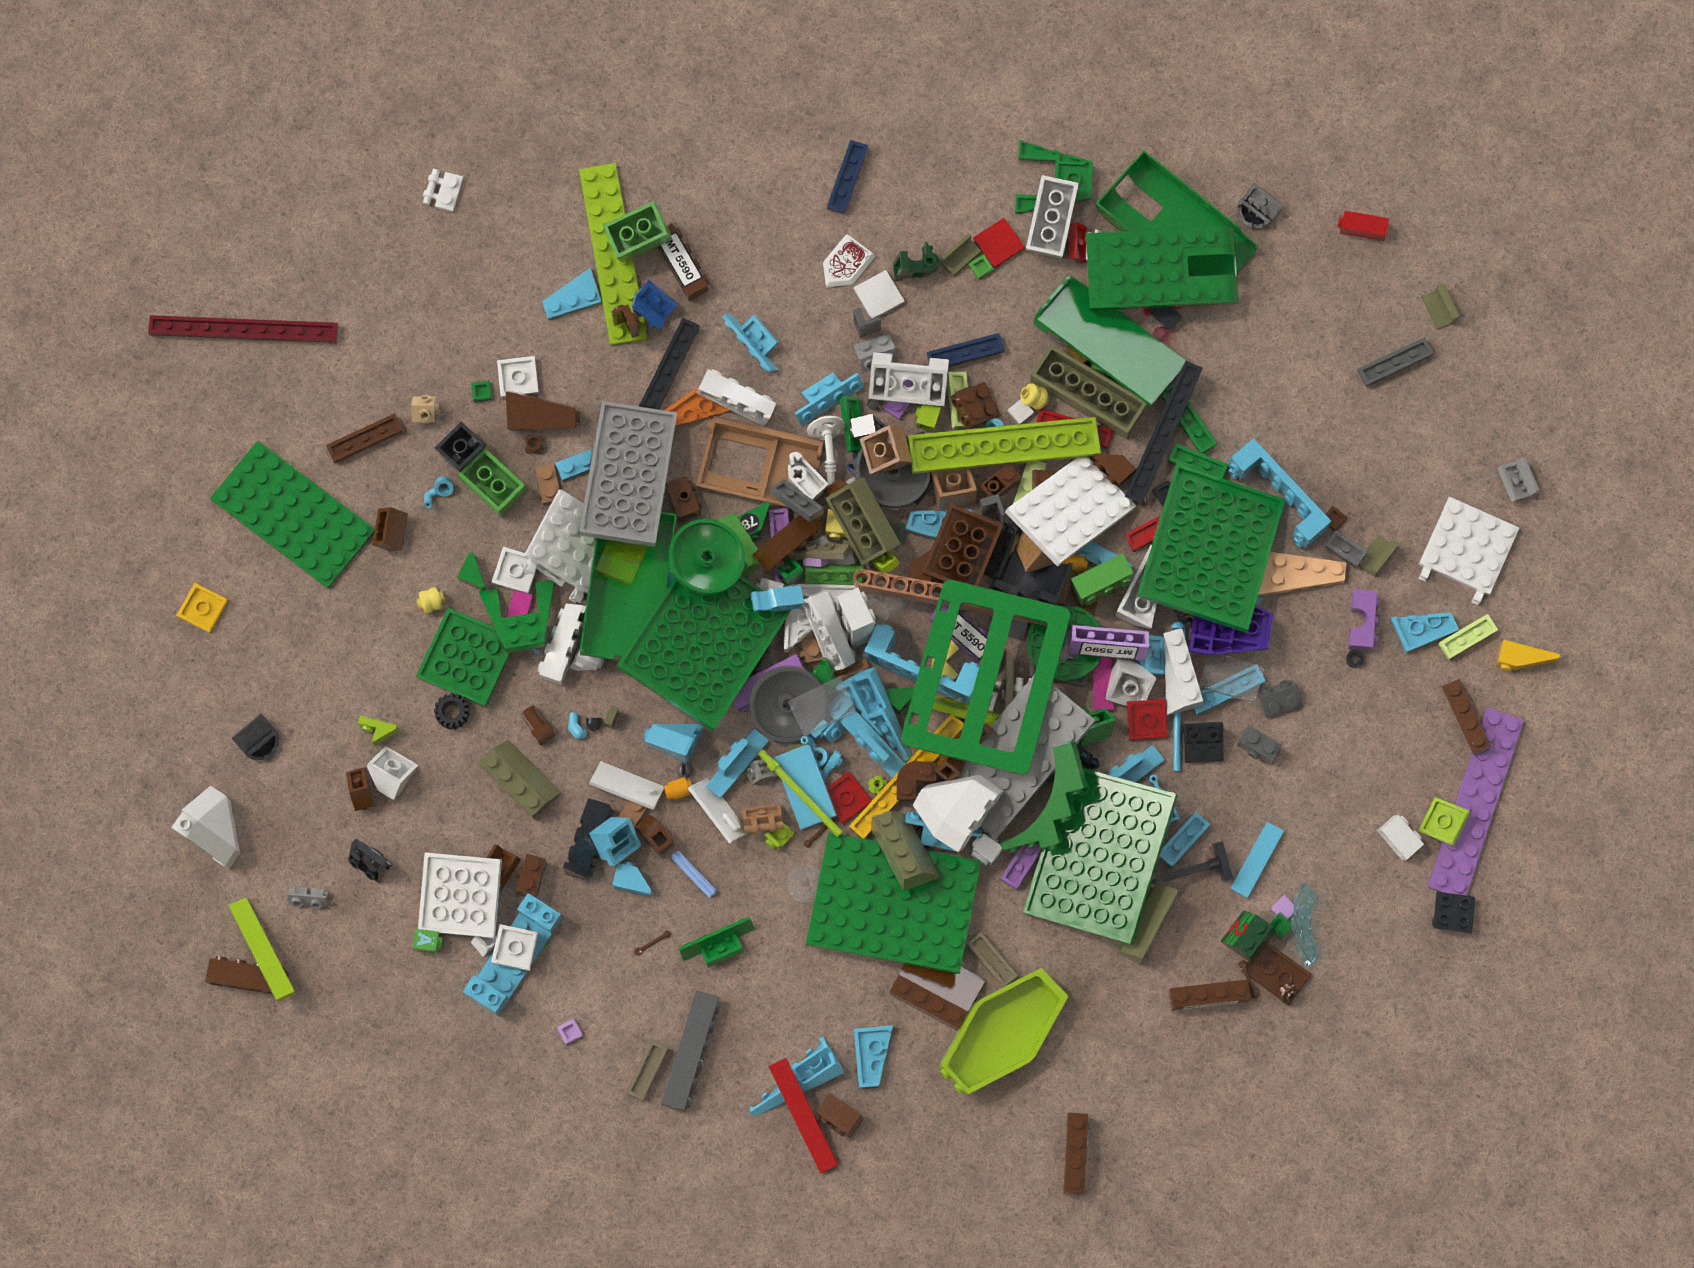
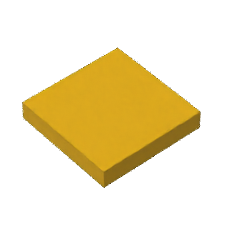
(202, 608)

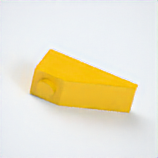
(1519, 656)

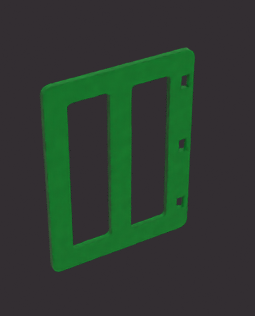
(968, 745)

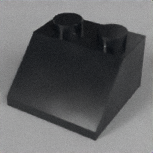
(460, 447)

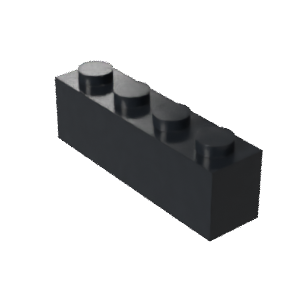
(584, 852)

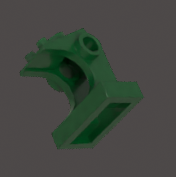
(906, 268)

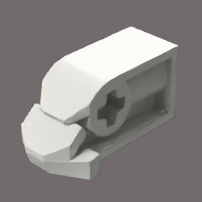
(811, 481)

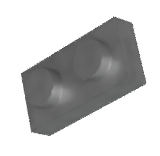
(1346, 549)

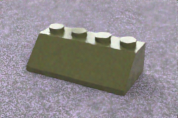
(862, 520)
(519, 778)
(903, 850)
(1155, 909)

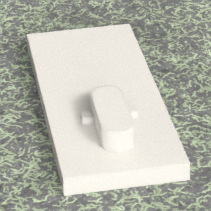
(626, 785)
(718, 811)

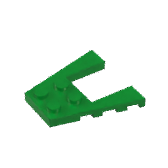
(1066, 168)
(525, 630)

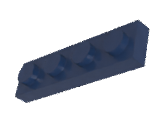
(847, 177)
(969, 350)

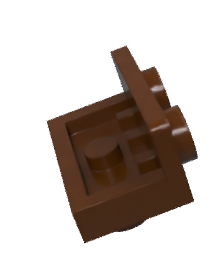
(624, 314)
(509, 863)

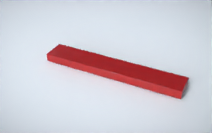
(803, 1115)

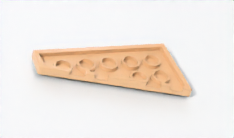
(1295, 572)

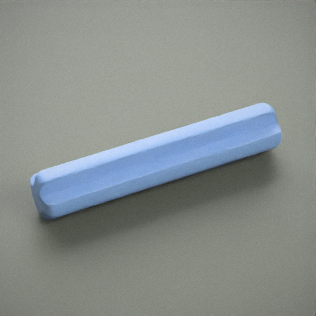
(693, 873)

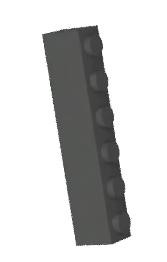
(690, 1051)

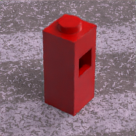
(1363, 225)

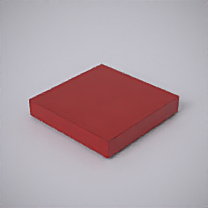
(998, 243)
(1147, 719)
(847, 797)

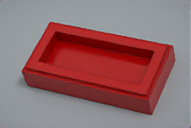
(1142, 535)

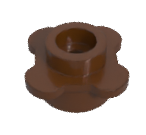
(529, 444)
(1287, 992)

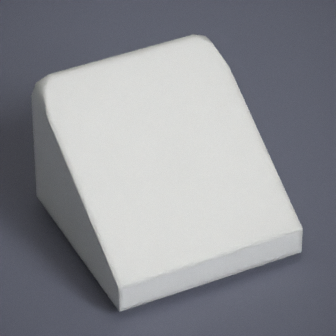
(484, 944)

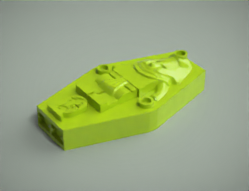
(1002, 1032)

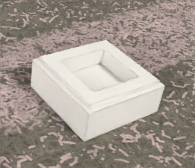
(1020, 412)

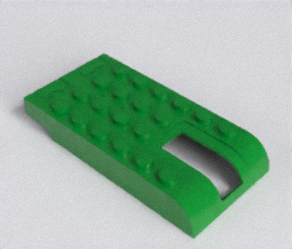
(1181, 210)
(1165, 275)
(606, 600)

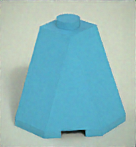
(674, 739)

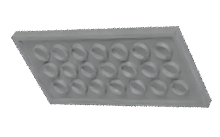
(628, 474)
(1061, 725)

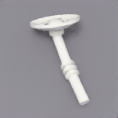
(827, 435)

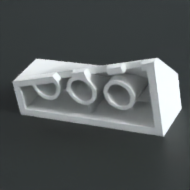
(736, 397)
(1136, 609)
(828, 630)
(563, 644)
(1180, 678)

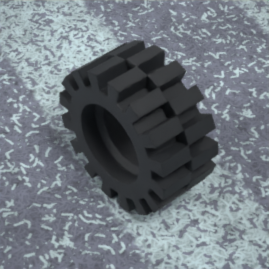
(444, 702)

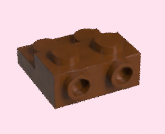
(975, 405)

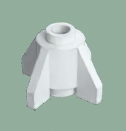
(585, 662)

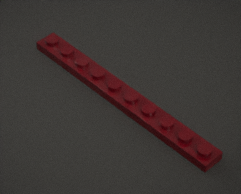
(243, 329)

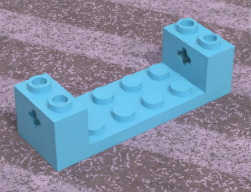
(1253, 456)
(880, 653)
(497, 982)

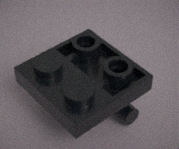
(1203, 742)
(368, 860)

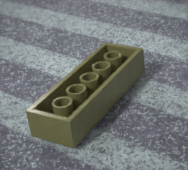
(1088, 391)

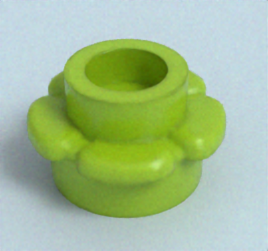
(872, 784)

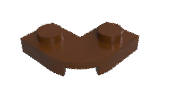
(910, 774)

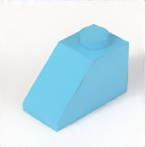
(630, 879)

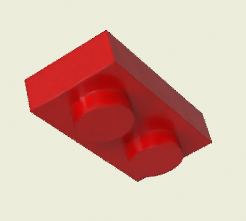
(1077, 242)

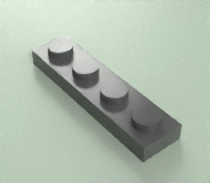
(1395, 362)

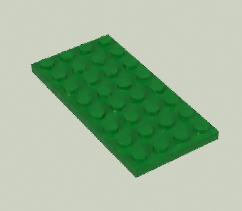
(292, 514)

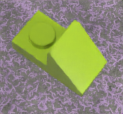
(885, 562)
(382, 729)

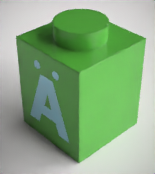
(427, 941)

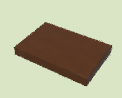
(1275, 969)

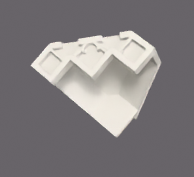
(956, 808)
(211, 826)

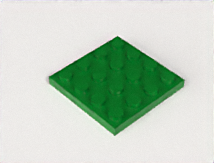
(464, 658)

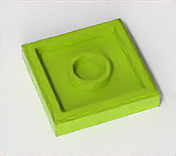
(1444, 821)

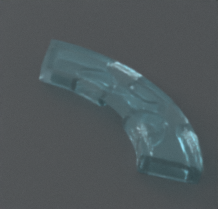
(1301, 924)

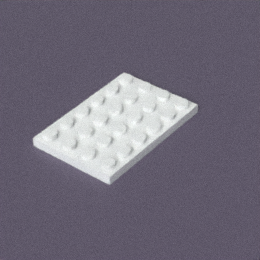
(1070, 509)

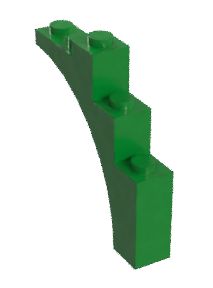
(1068, 777)

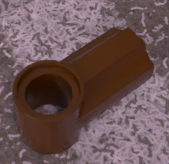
(539, 728)

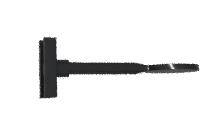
(1219, 862)

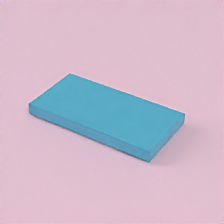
(804, 770)

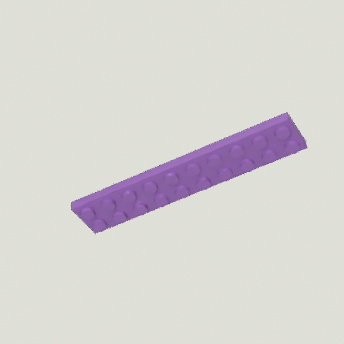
(1478, 795)

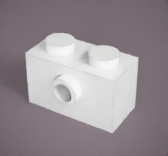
(1400, 837)

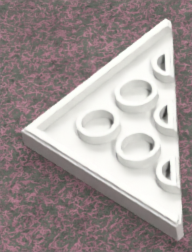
(797, 623)

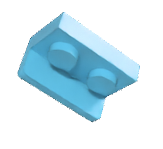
(1155, 656)

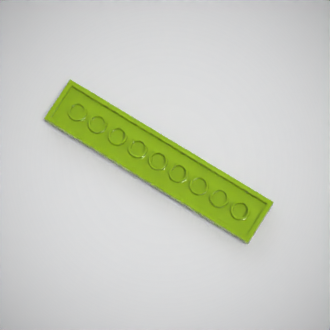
(616, 279)
(1004, 445)

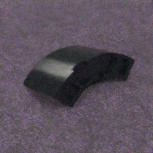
(1039, 585)

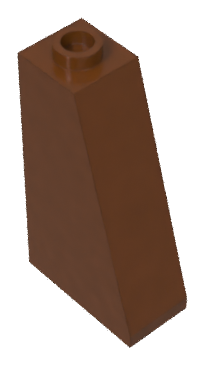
(538, 413)

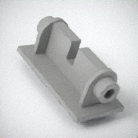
(316, 899)

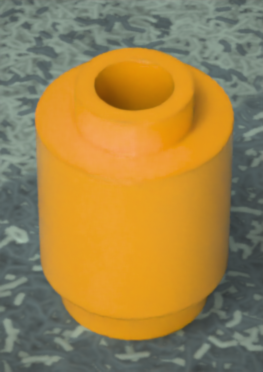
(1079, 563)
(677, 788)

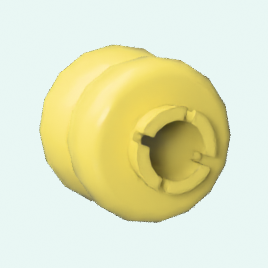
(1034, 396)
(430, 600)

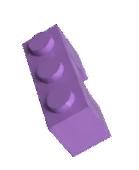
(1365, 603)

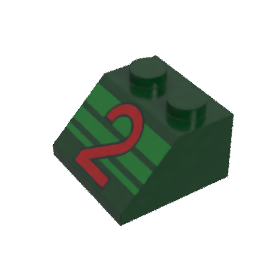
(1248, 935)

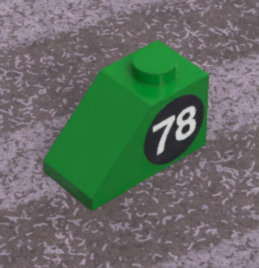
(755, 520)

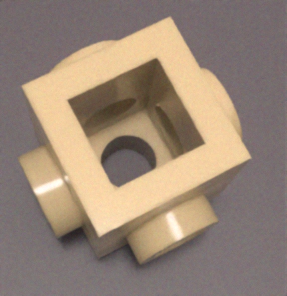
(424, 409)

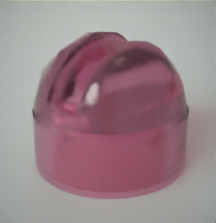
(1161, 333)

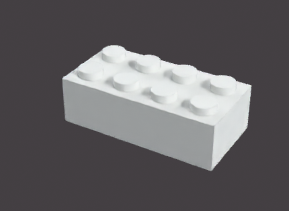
(1051, 217)
(856, 617)

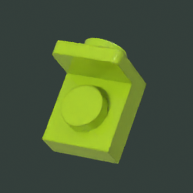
(779, 838)

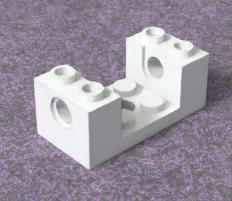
(928, 381)

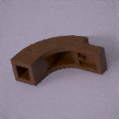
(951, 767)

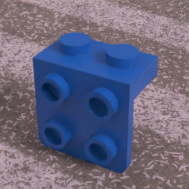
(653, 304)

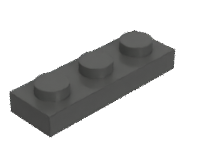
(796, 500)

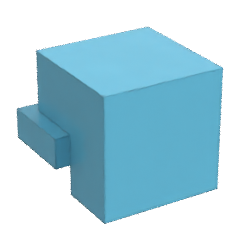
(615, 839)

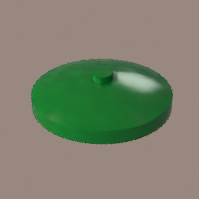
(706, 557)

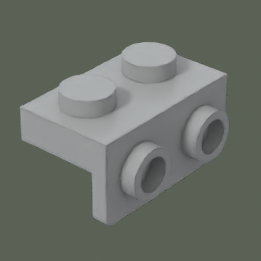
(878, 345)
(1518, 480)

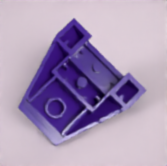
(1216, 639)

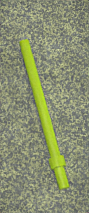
(775, 767)

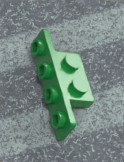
(718, 945)

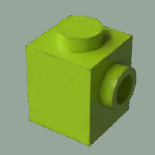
(927, 417)

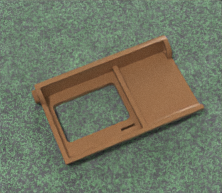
(779, 447)

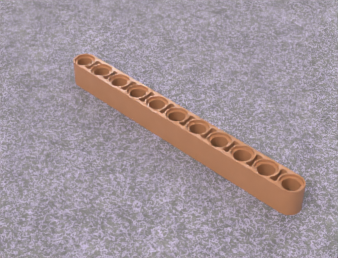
(909, 594)

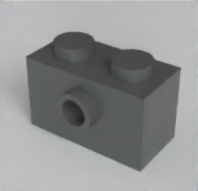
(1259, 745)

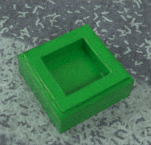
(481, 391)
(1281, 925)

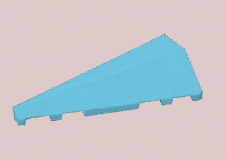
(871, 699)
(811, 1072)

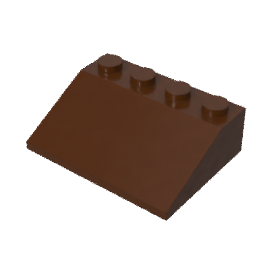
(962, 547)
(938, 993)

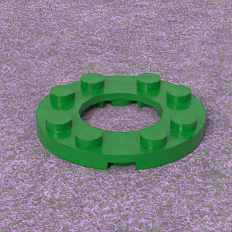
(1065, 670)

